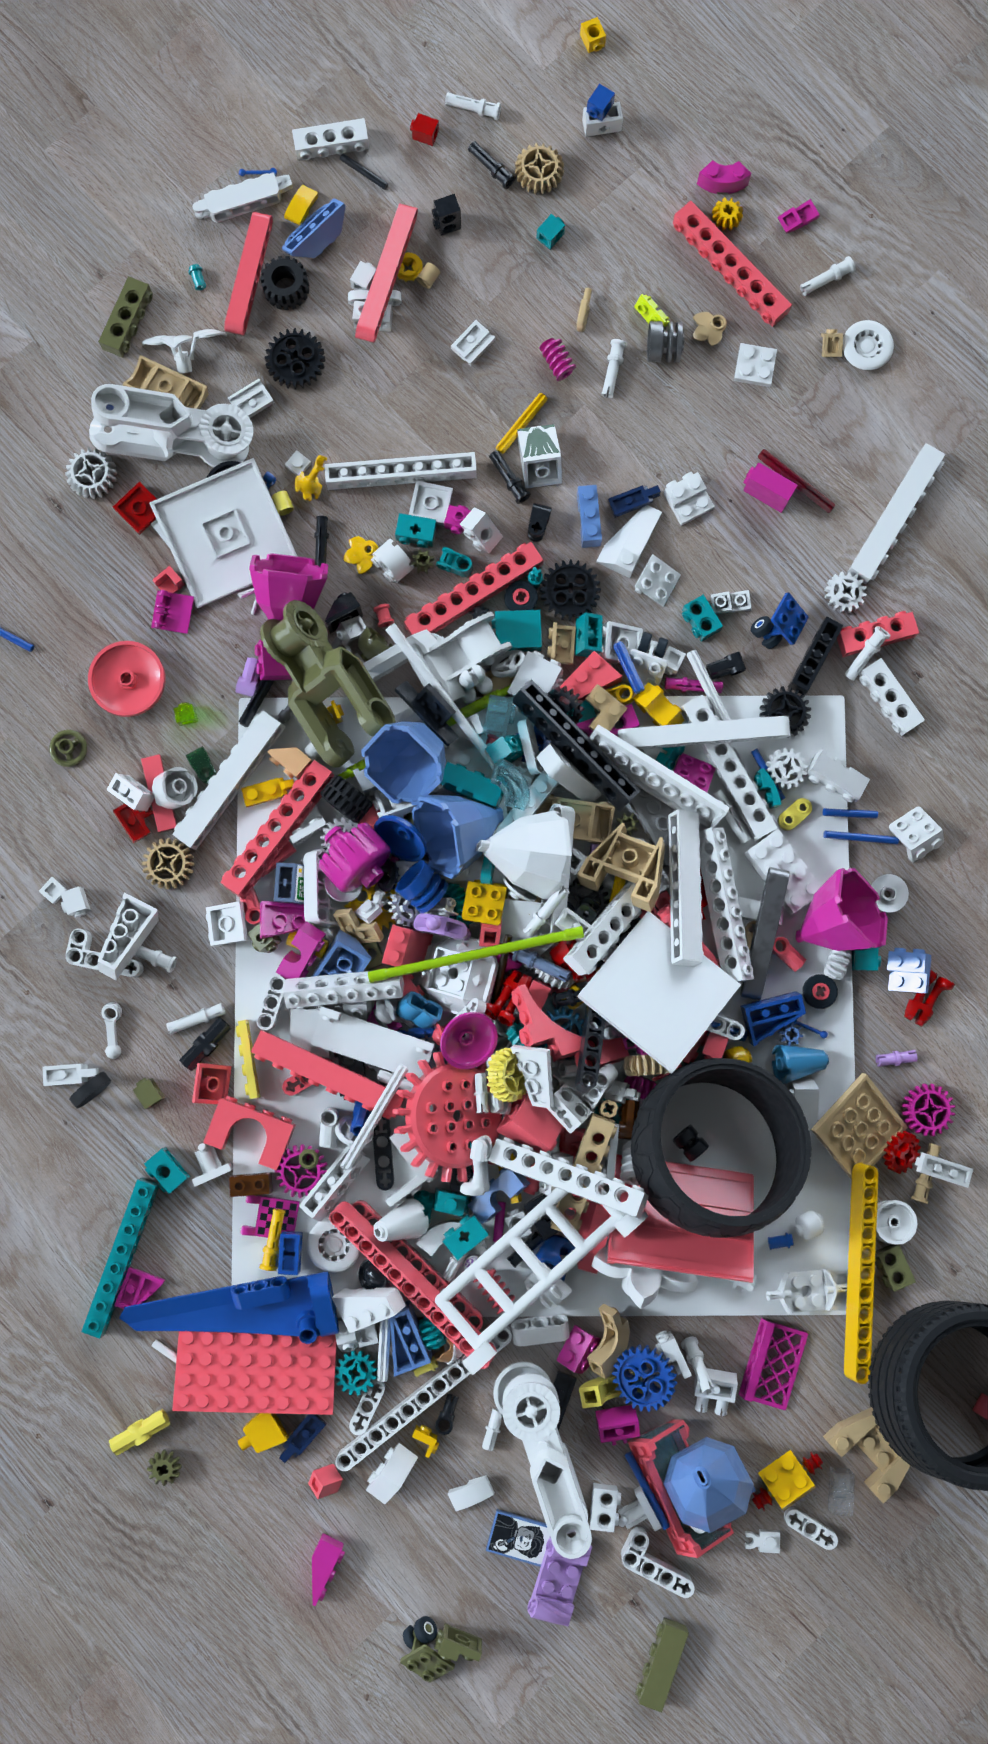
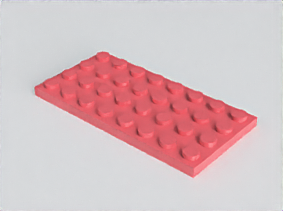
(254, 1373)

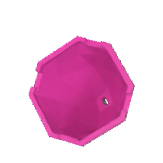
(286, 579)
(844, 914)

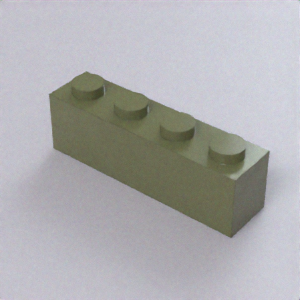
(662, 1664)

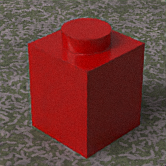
(424, 129)

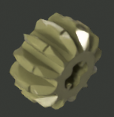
(156, 1467)

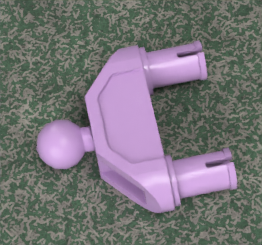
(441, 926)

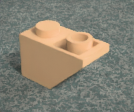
(291, 759)

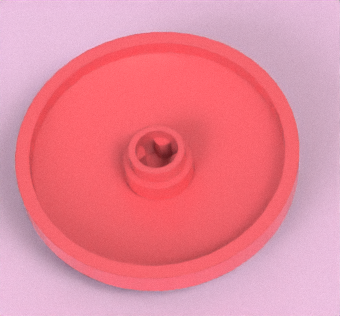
(126, 678)

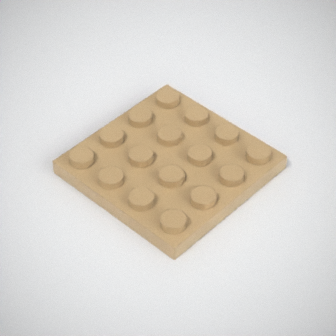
(858, 1125)

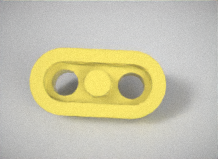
(795, 814)

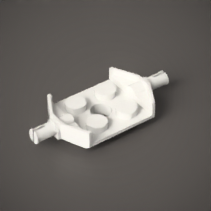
(820, 1295)

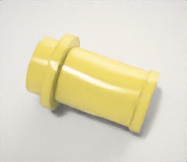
(426, 1368)

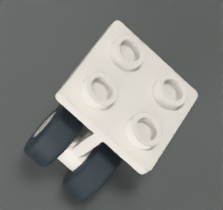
(649, 666)

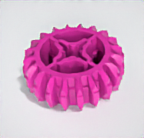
(926, 1102)
(292, 1168)

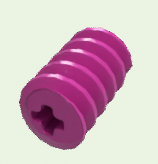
(557, 360)

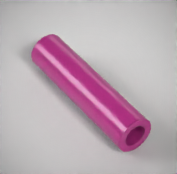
(499, 1222)

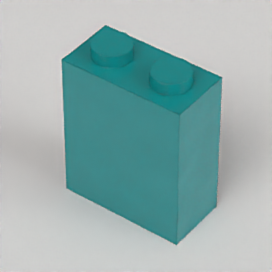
(519, 628)

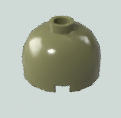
(371, 643)

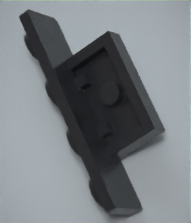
(431, 709)

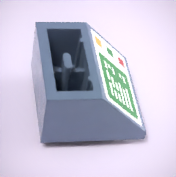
(289, 883)

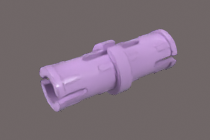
(896, 1058)

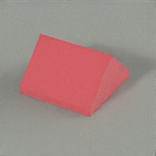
(211, 1083)

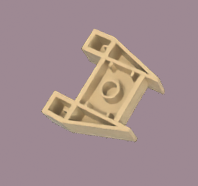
(629, 860)
(864, 1432)

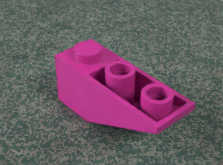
(323, 1561)

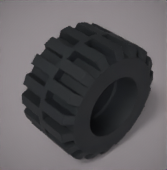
(282, 269)
(346, 799)

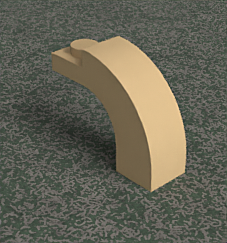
(612, 1344)

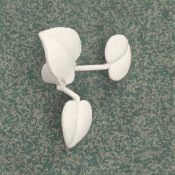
(182, 359)

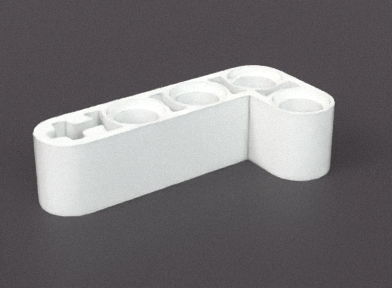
(567, 774)
(316, 899)
(87, 955)
(659, 1566)

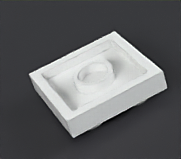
(755, 365)
(431, 501)

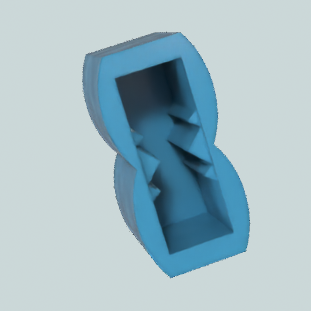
(419, 1010)

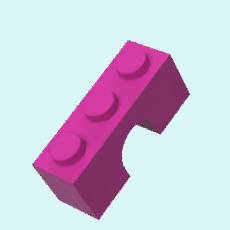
(308, 941)

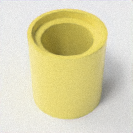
(282, 503)

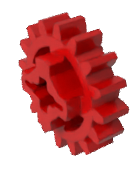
(901, 1152)

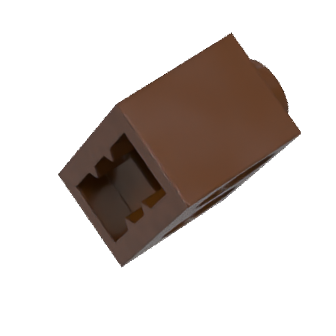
(250, 1184)

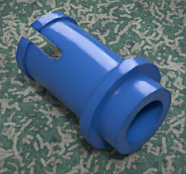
(780, 1241)

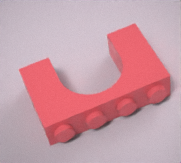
(277, 1130)

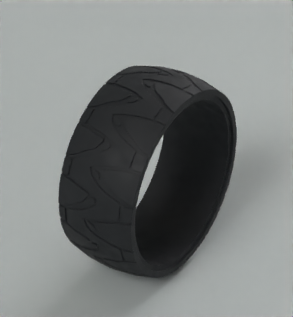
(782, 1116)

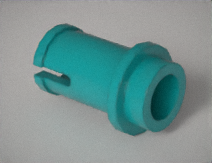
(197, 277)

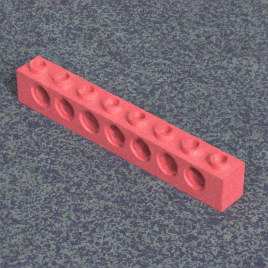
(692, 215)
(485, 592)
(277, 840)

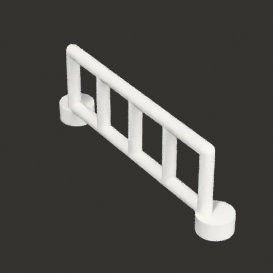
(480, 1343)

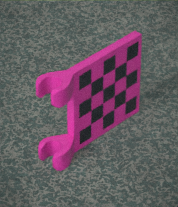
(265, 1212)

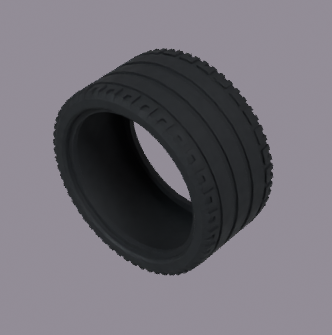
(895, 1389)

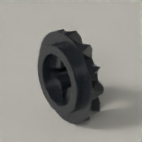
(388, 883)

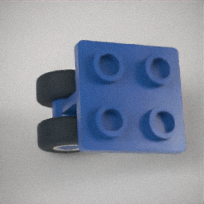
(787, 620)

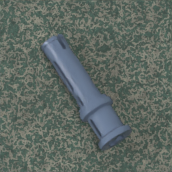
(533, 960)

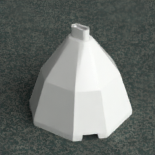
(532, 852)

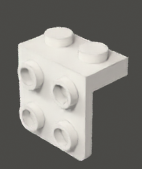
(917, 833)

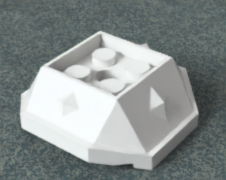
(473, 980)

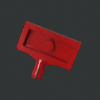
(133, 821)

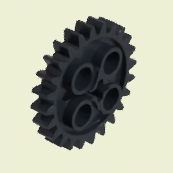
(304, 345)
(570, 606)

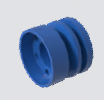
(422, 886)

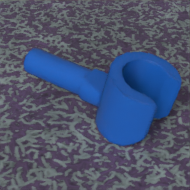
(270, 479)

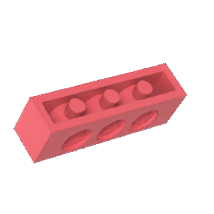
(904, 621)

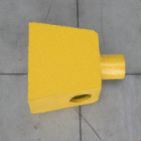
(263, 1432)

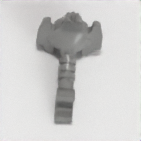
(385, 1014)

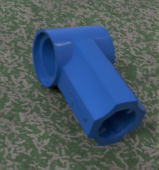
(360, 1116)

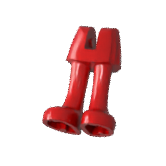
(926, 1009)
(495, 1010)

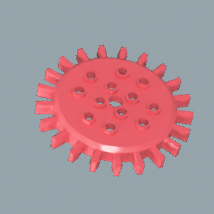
(435, 1146)

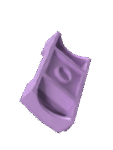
(556, 1586)

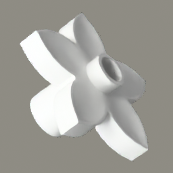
(642, 1282)

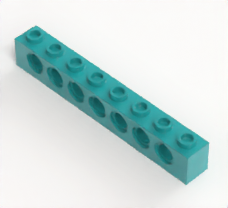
(120, 1257)

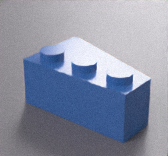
(771, 1014)

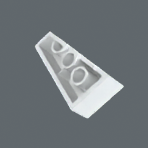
(130, 929)

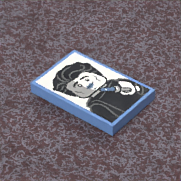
(518, 1537)

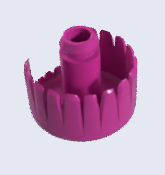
(354, 859)

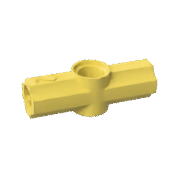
(139, 1432)

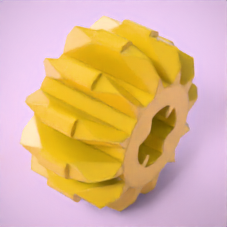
(727, 214)

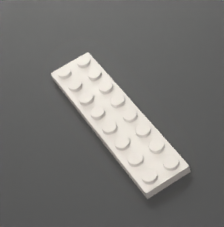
(658, 779)

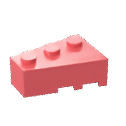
(589, 674)

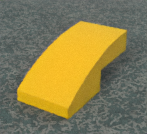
(300, 205)

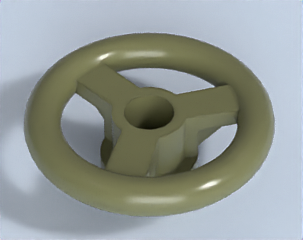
(61, 747)

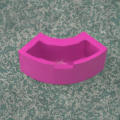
(724, 178)

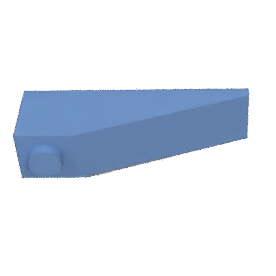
(343, 956)

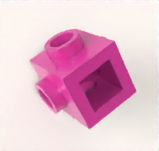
(454, 517)

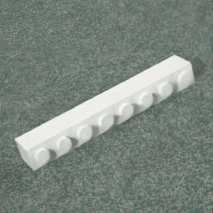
(896, 513)
(228, 780)
(685, 888)

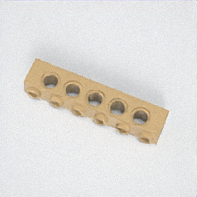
(596, 1124)

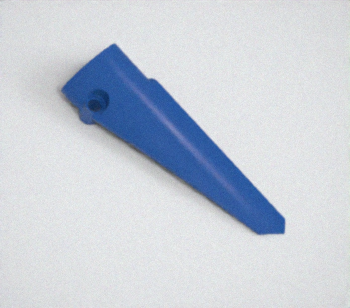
(254, 1307)

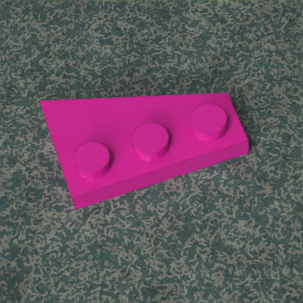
(280, 918)

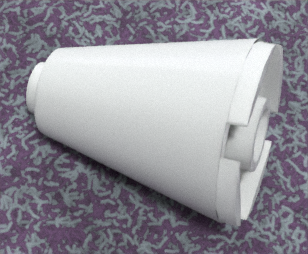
(403, 1222)

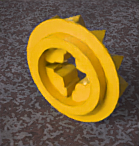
(417, 266)

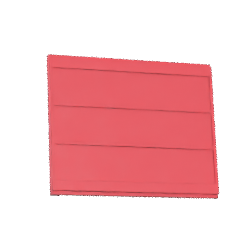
(670, 1248)

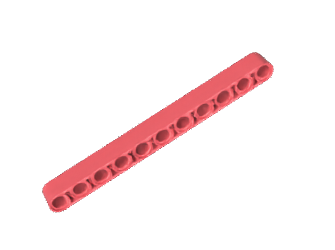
(399, 1272)

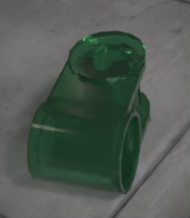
(201, 763)

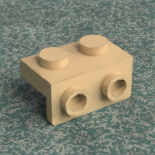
(562, 643)

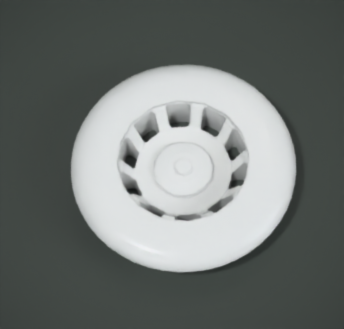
(864, 353)
(334, 1245)

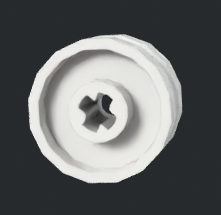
(904, 1222)

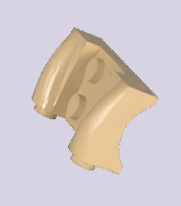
(158, 378)
(592, 819)

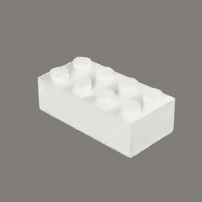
(778, 853)

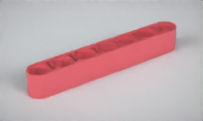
(248, 273)

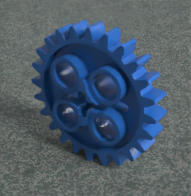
(652, 1395)

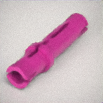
(689, 684)

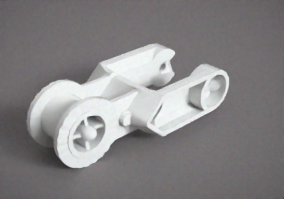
(160, 426)
(445, 658)
(532, 1415)

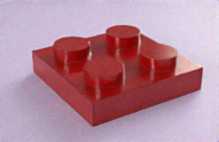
(135, 508)

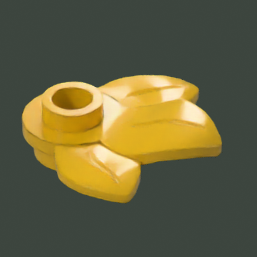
(359, 555)

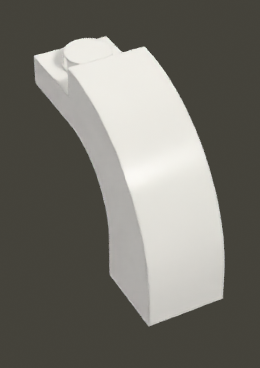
(433, 1238)

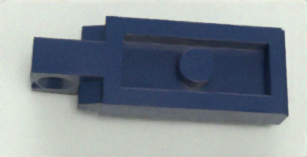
(633, 499)
(302, 1436)

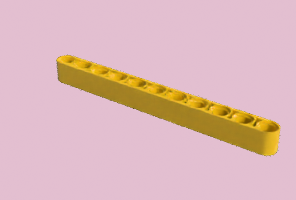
(861, 1272)

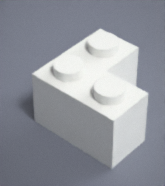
(392, 1474)

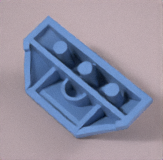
(316, 231)

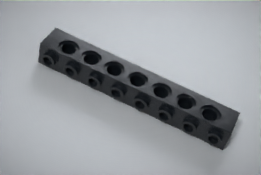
(575, 745)

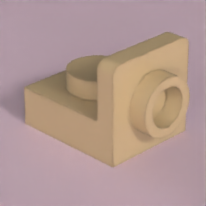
(832, 343)

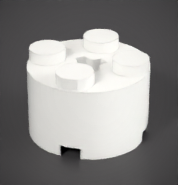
(392, 561)
(174, 788)

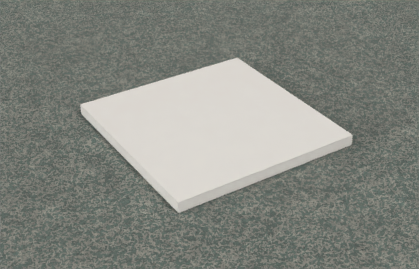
(219, 527)
(654, 1001)

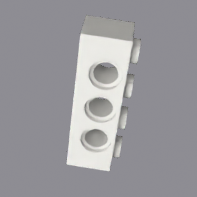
(335, 131)
(890, 686)
(332, 1186)

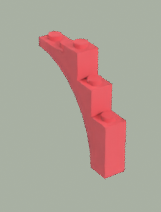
(540, 1030)

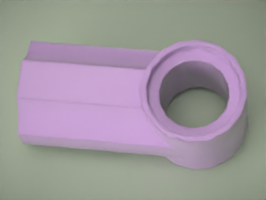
(250, 679)

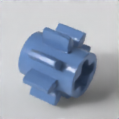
(785, 1037)

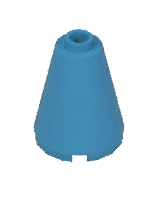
(797, 1062)

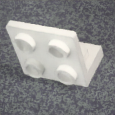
(310, 827)

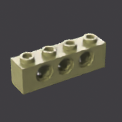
(132, 290)

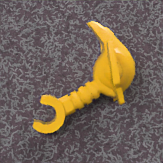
(310, 484)

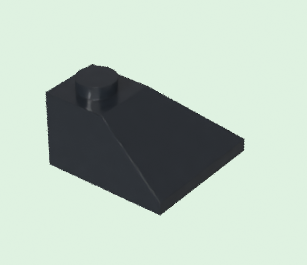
(343, 609)

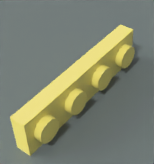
(249, 1066)

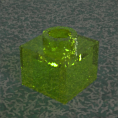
(185, 714)

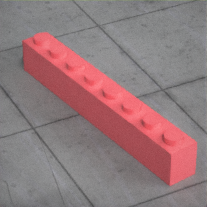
(322, 1072)

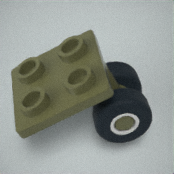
(422, 1658)

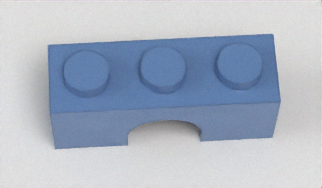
(589, 516)
(486, 1205)

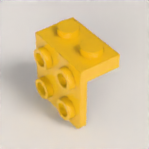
(484, 902)

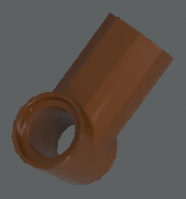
(628, 1115)

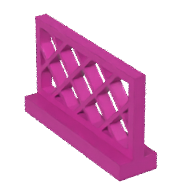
(757, 1363)

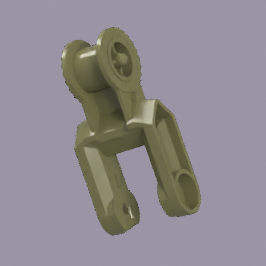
(317, 673)

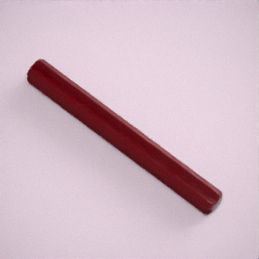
(803, 486)

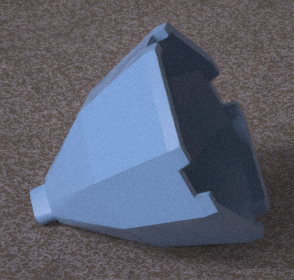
(405, 761)
(453, 829)
(720, 1497)

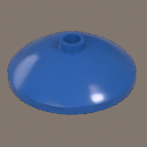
(402, 837)

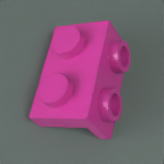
(577, 1349)

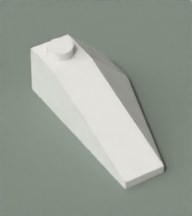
(627, 545)

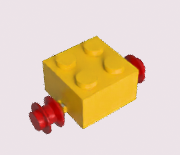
(787, 1480)

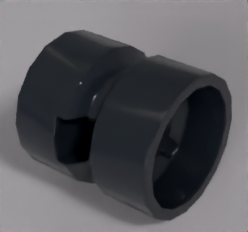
(695, 1148)

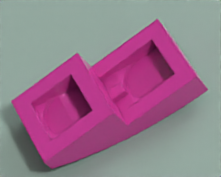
(799, 217)

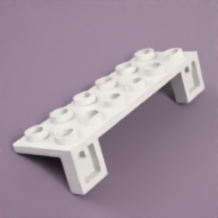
(370, 1042)

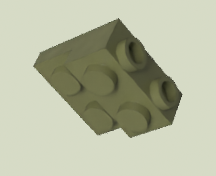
(453, 1641)

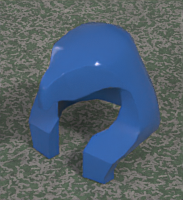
(552, 1250)

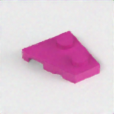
(137, 1288)

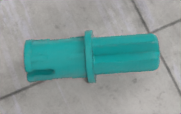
(535, 577)

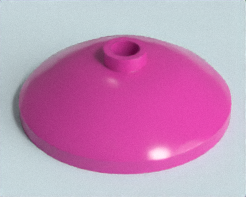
(473, 1048)

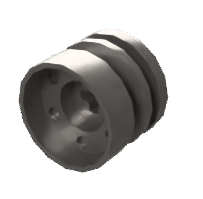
(664, 341)

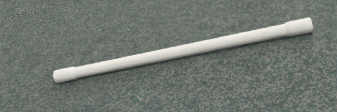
(401, 641)

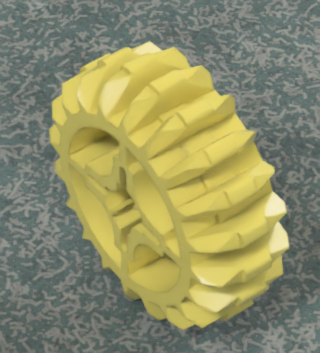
(505, 1077)

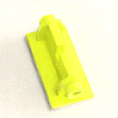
(647, 309)

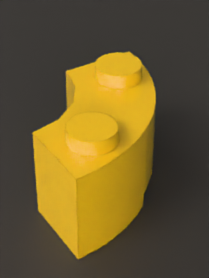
(658, 706)

